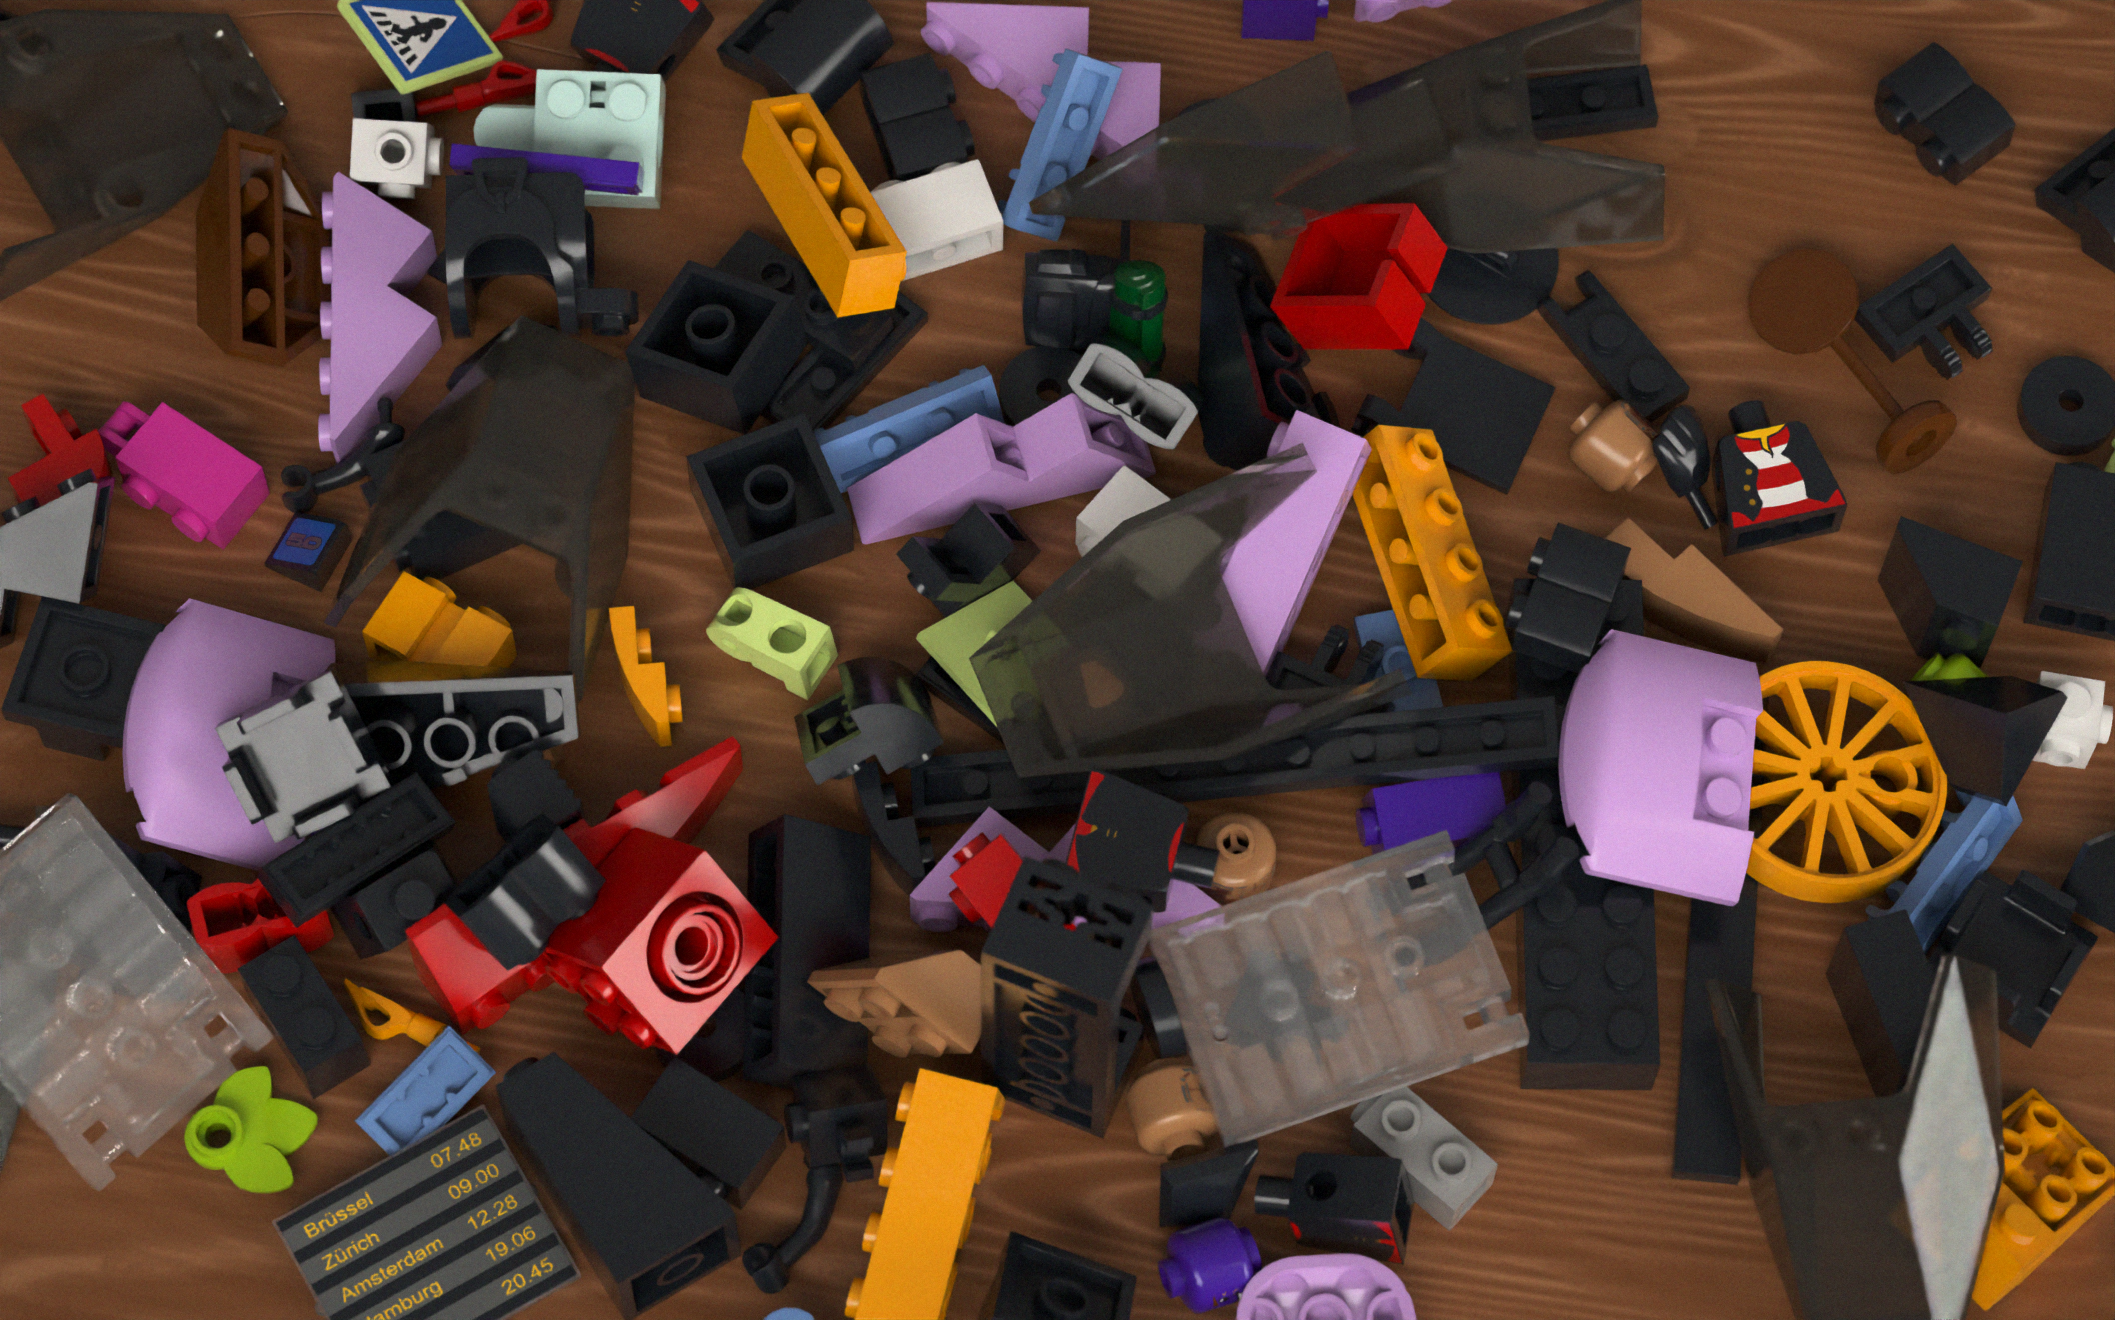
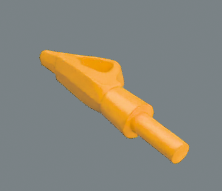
(401, 1019)

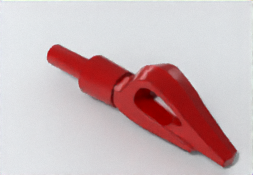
(511, 24)
(488, 91)

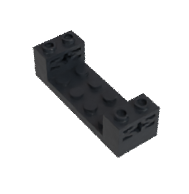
(1056, 993)

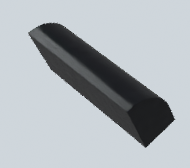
(816, 898)

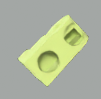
(774, 640)

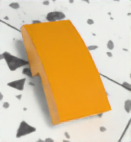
(643, 680)

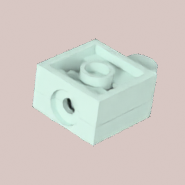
(588, 117)

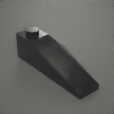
(1246, 359)
(457, 716)

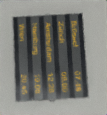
(430, 1234)

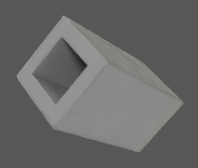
(1440, 1162)

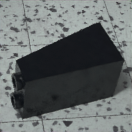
(619, 1192)

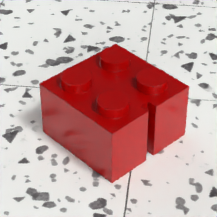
(1360, 278)

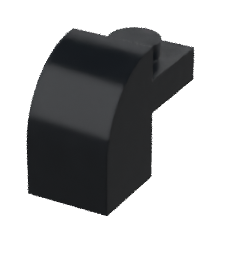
(970, 560)

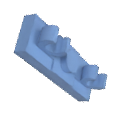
(1060, 138)
(901, 425)
(1952, 865)

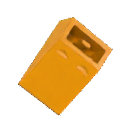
(2046, 1194)

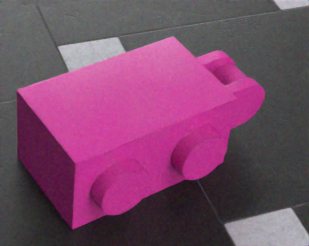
(184, 472)

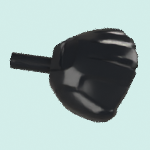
(1685, 459)

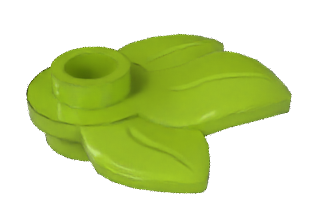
(260, 1131)

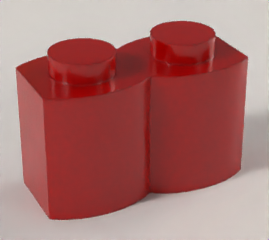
(243, 921)

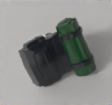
(1077, 295)

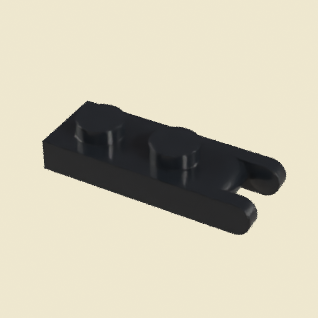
(1615, 350)

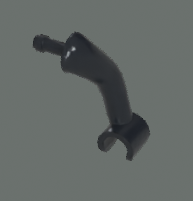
(345, 472)
(770, 1264)

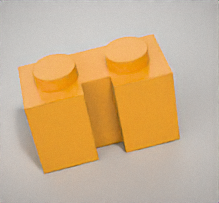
(426, 626)

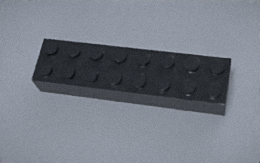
(1589, 939)

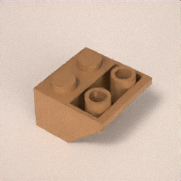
(909, 1000)

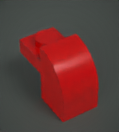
(65, 453)

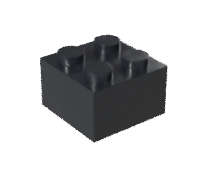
(716, 347)
(770, 503)

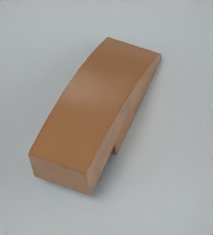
(1696, 598)

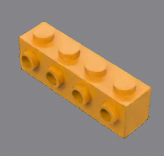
(823, 205)
(1428, 557)

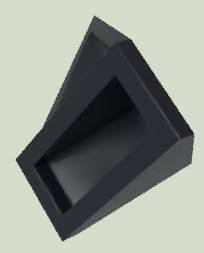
(1985, 729)

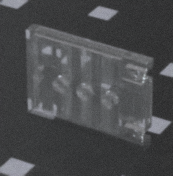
(1336, 989)
(104, 996)

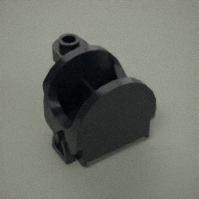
(532, 226)

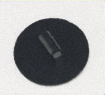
(1494, 285)

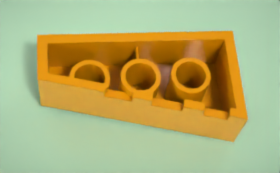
(927, 1199)

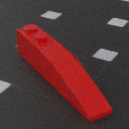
(471, 982)

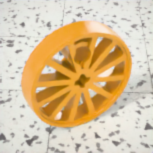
(1852, 794)

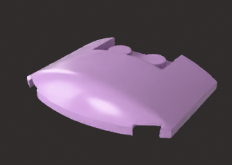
(190, 680)
(1662, 766)

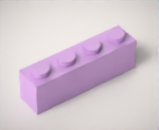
(1280, 557)

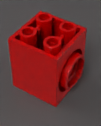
(658, 942)

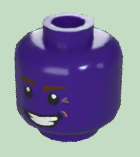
(1209, 1264)

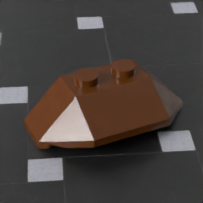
(259, 252)

